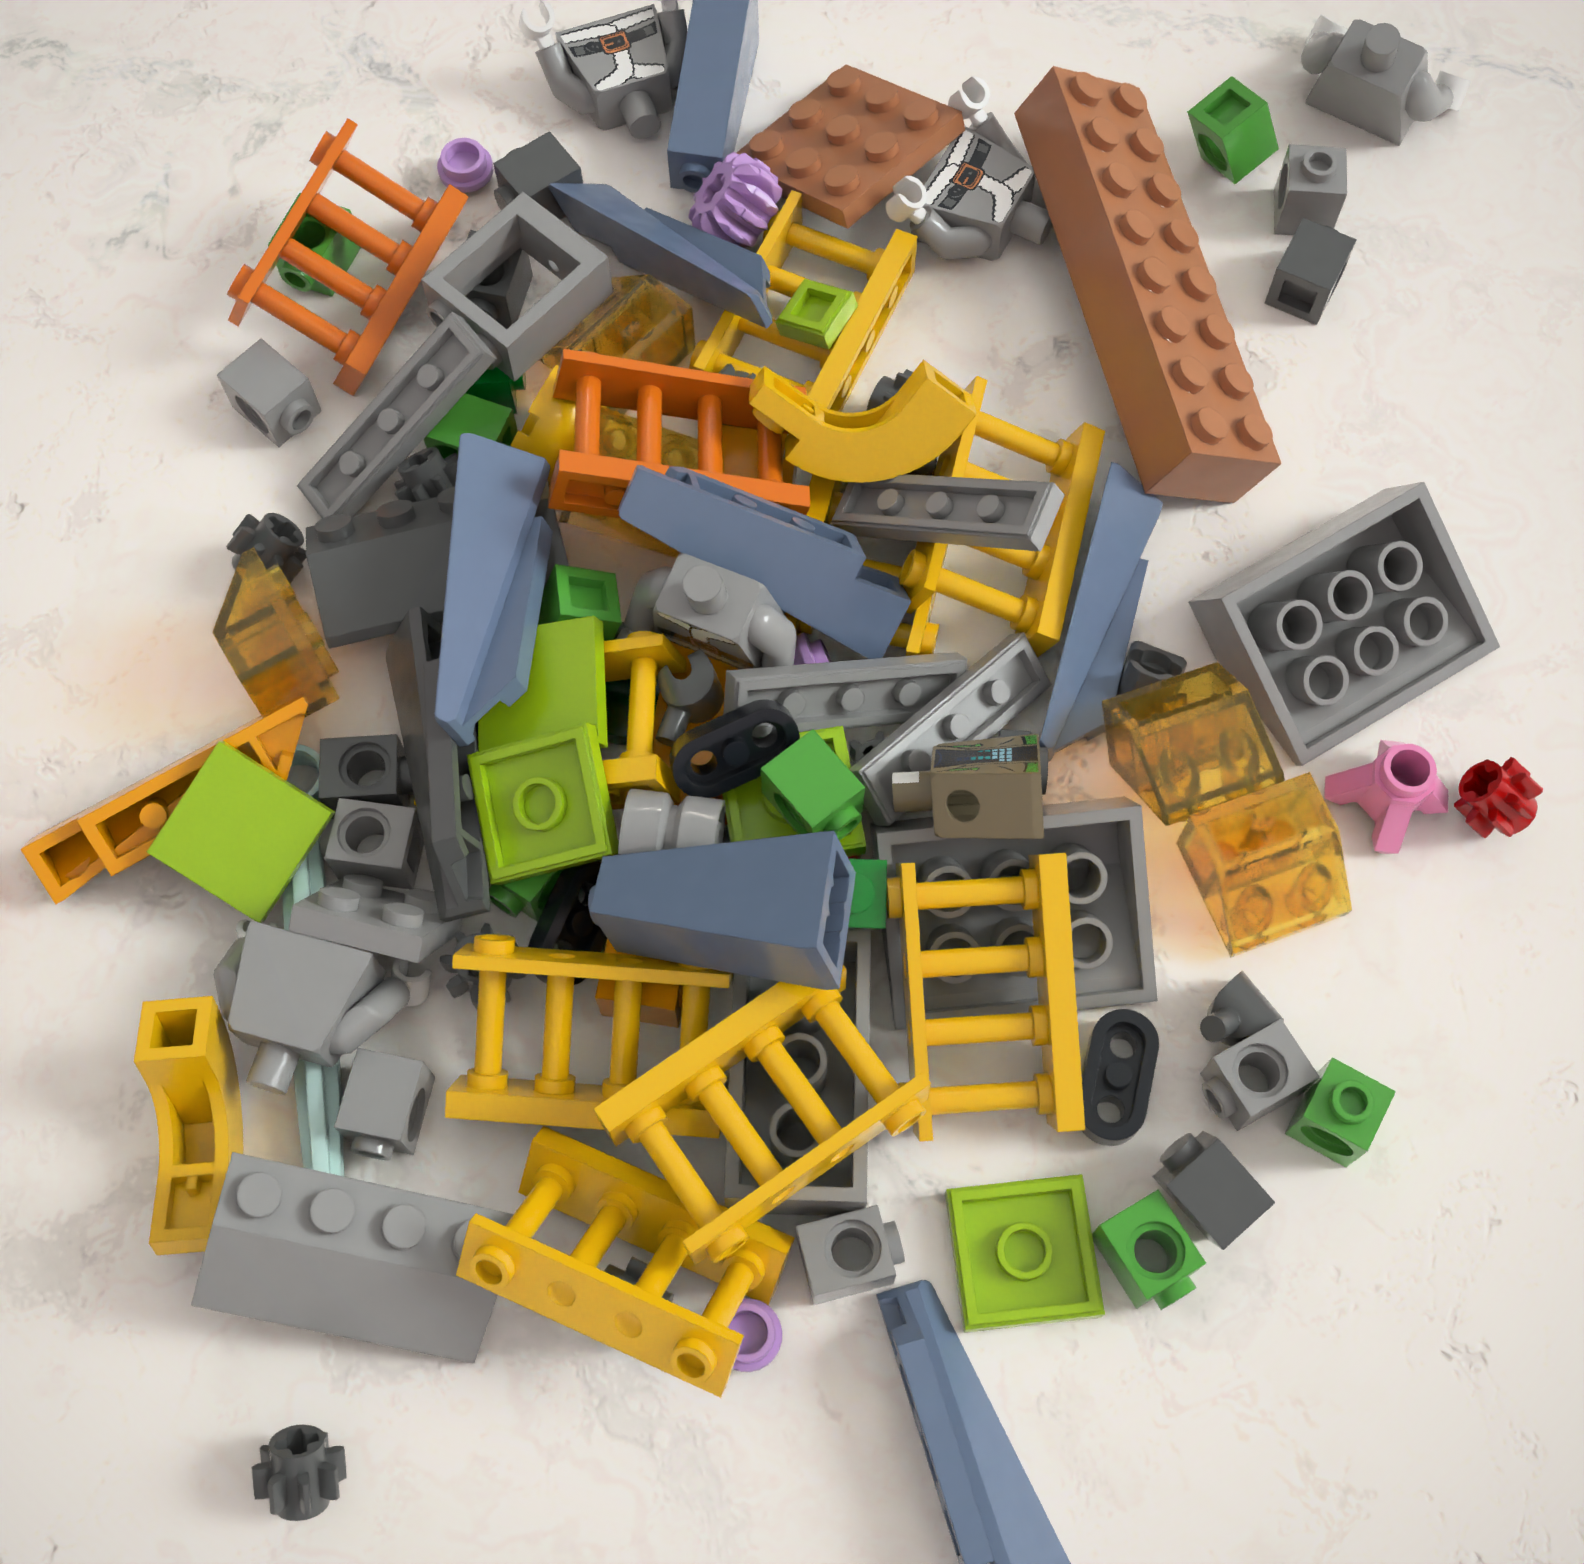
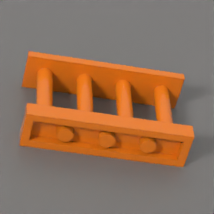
(378, 305)
(597, 483)

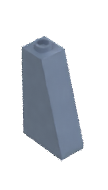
(711, 88)
(733, 906)

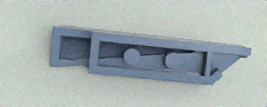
(669, 249)
(802, 561)
(491, 583)
(1101, 612)
(971, 1460)

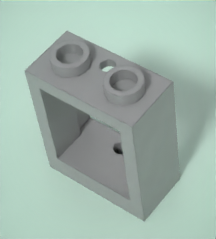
(550, 242)

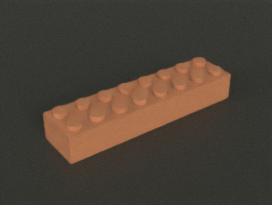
(1145, 290)

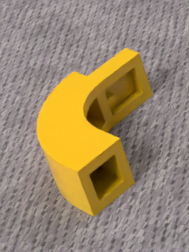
(868, 444)
(198, 1110)

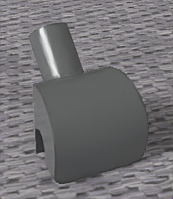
(1148, 665)
(689, 699)
(1237, 1012)

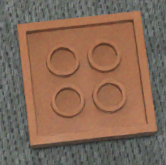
(853, 142)

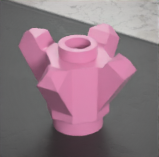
(1391, 790)

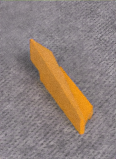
(126, 823)

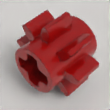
(1498, 797)

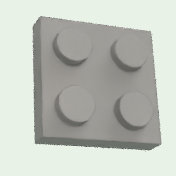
(374, 919)

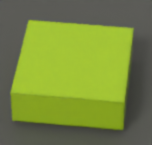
(816, 313)

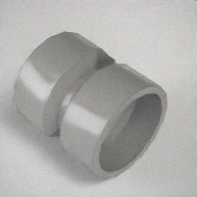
(655, 823)

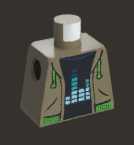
(978, 789)

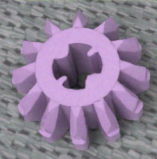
(736, 200)

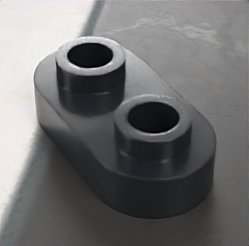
(734, 749)
(568, 920)
(1117, 1079)

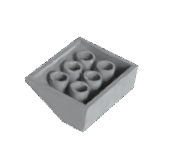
(1348, 621)
(1105, 897)

